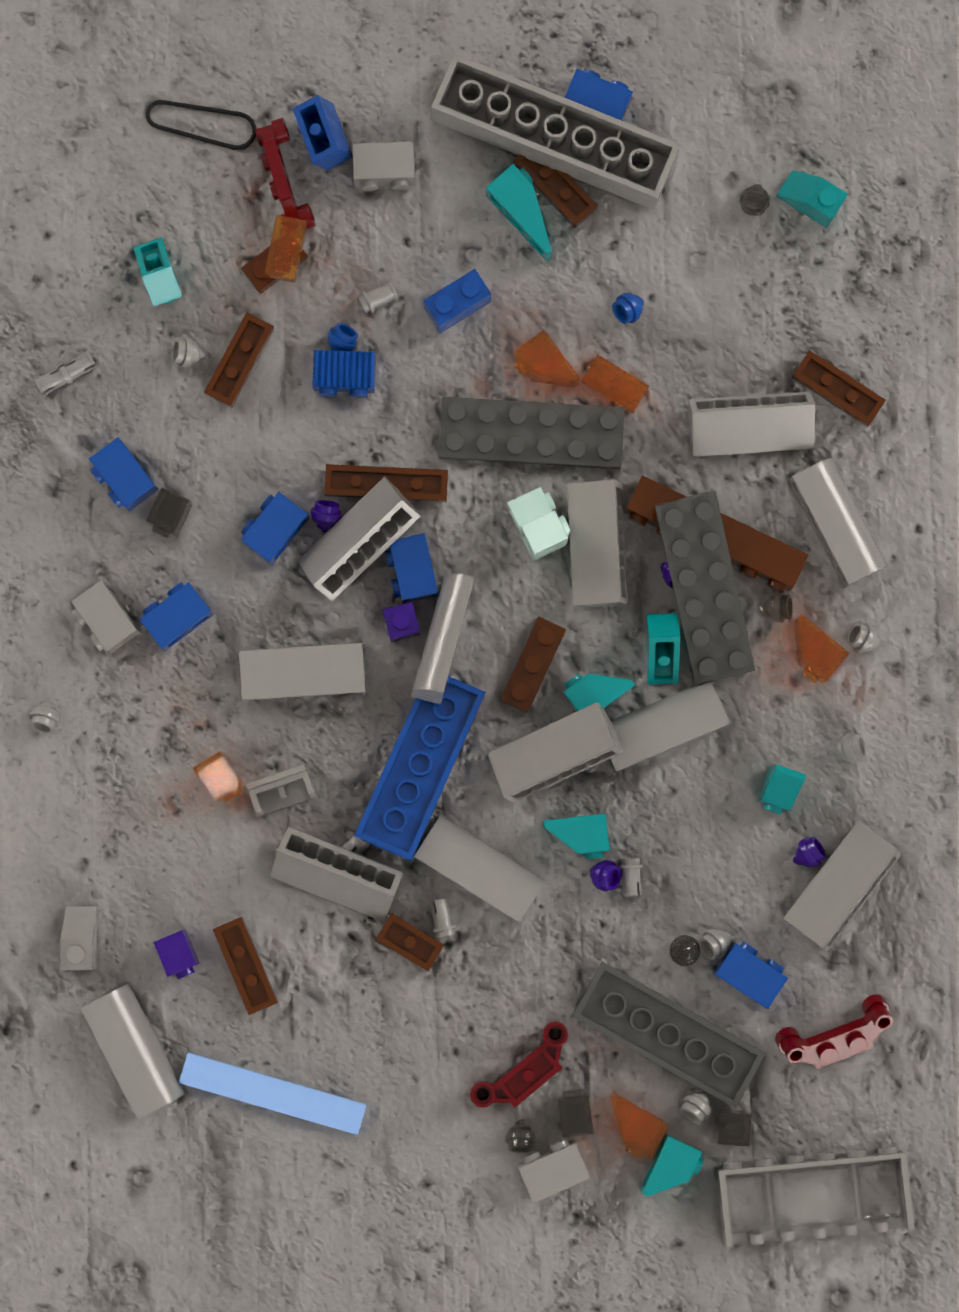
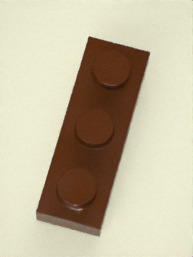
(559, 191)
(239, 360)
(838, 388)
(533, 664)
(245, 965)

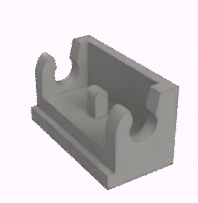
(281, 790)

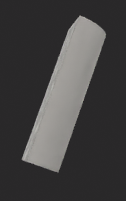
(752, 424)
(837, 522)
(358, 539)
(597, 543)
(443, 637)
(302, 671)
(667, 724)
(555, 752)
(479, 868)
(336, 874)
(842, 886)
(133, 1051)

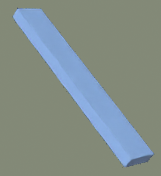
(272, 1093)

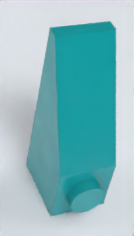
(518, 202)

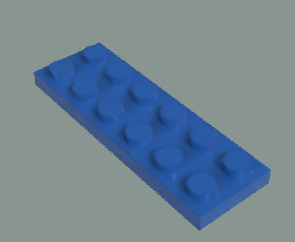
(419, 770)

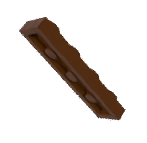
(411, 482)

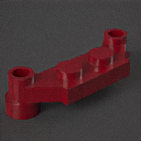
(270, 138)
(839, 1041)
(527, 1074)

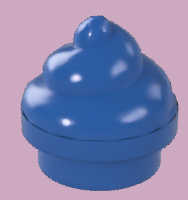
(628, 308)
(342, 338)

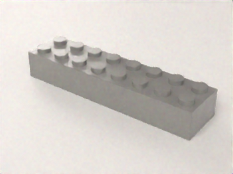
(554, 131)

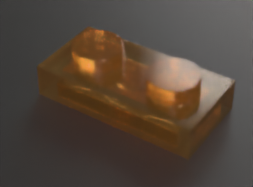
(285, 248)
(615, 383)

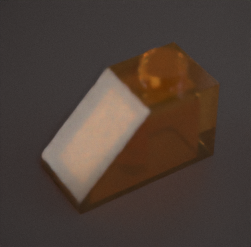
(544, 362)
(816, 651)
(220, 777)
(637, 1127)

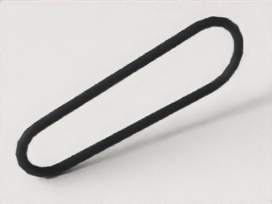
(202, 108)

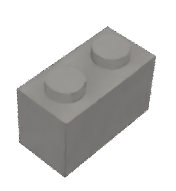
(383, 165)
(105, 618)
(553, 1170)

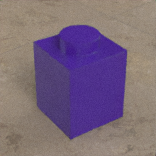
(401, 622)
(177, 954)

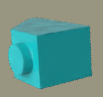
(812, 196)
(157, 272)
(662, 648)
(595, 688)
(780, 788)
(582, 834)
(672, 1165)

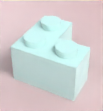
(538, 524)

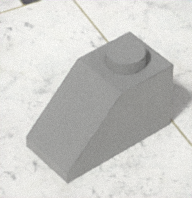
(79, 938)

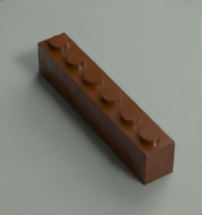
(748, 548)

